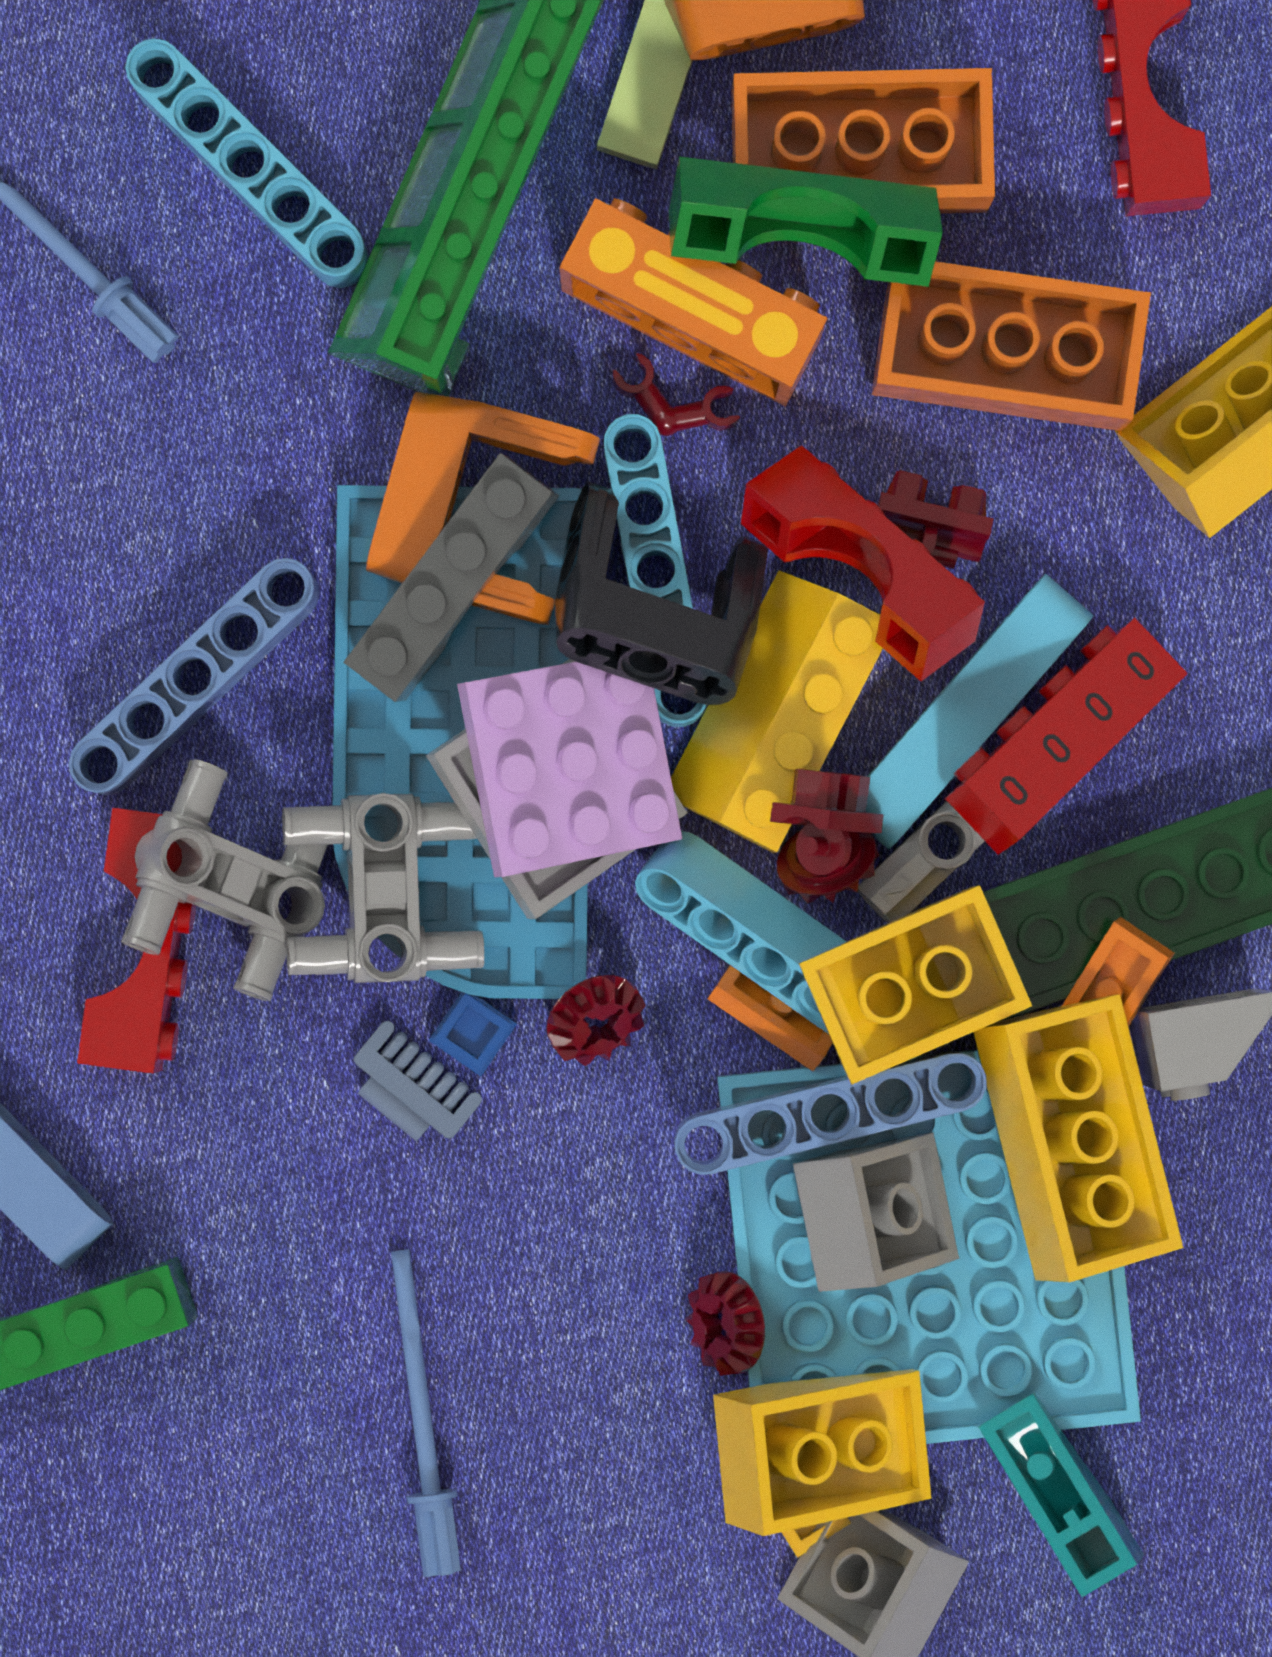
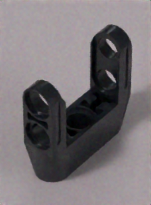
(647, 635)

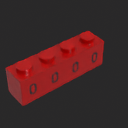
(1065, 736)

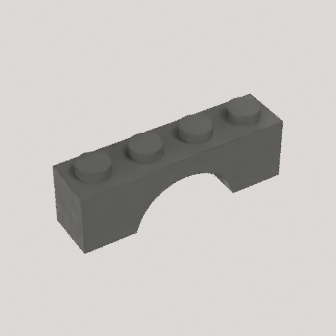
(450, 577)

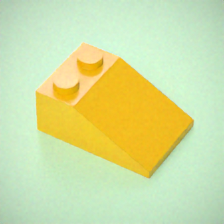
(915, 984)
(821, 1449)

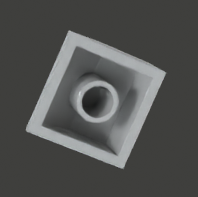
(1197, 1040)
(876, 1213)
(874, 1585)

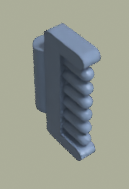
(404, 1100)

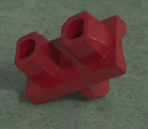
(945, 531)
(828, 808)

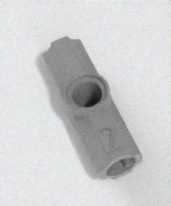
(914, 870)

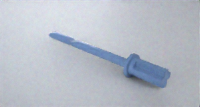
(115, 299)
(432, 1505)

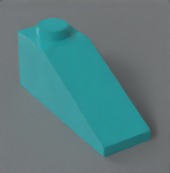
(1062, 1495)

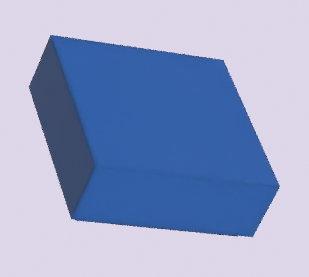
(473, 1032)

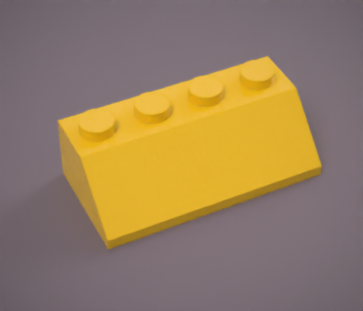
(1212, 431)
(787, 711)
(1078, 1139)

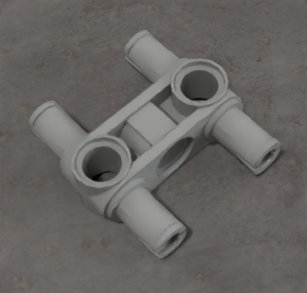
(223, 881)
(380, 889)

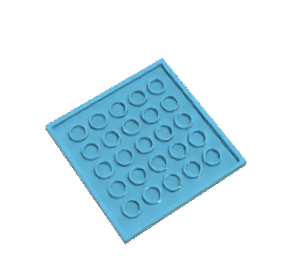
(970, 1326)

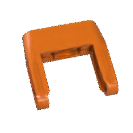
(736, 26)
(429, 476)

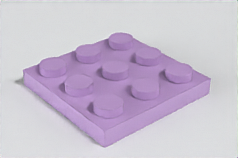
(567, 766)

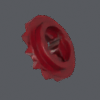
(812, 886)
(599, 998)
(741, 1319)

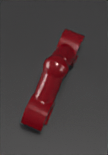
(676, 418)

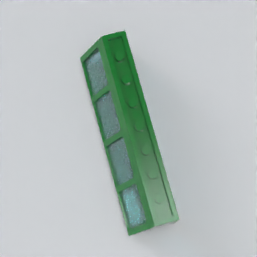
(461, 191)

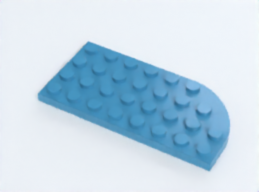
(386, 742)

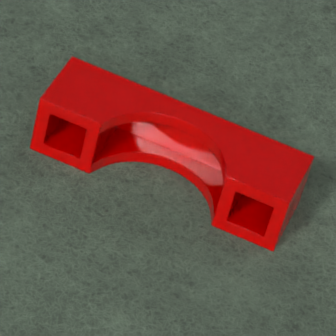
(1159, 160)
(809, 511)
(132, 1023)

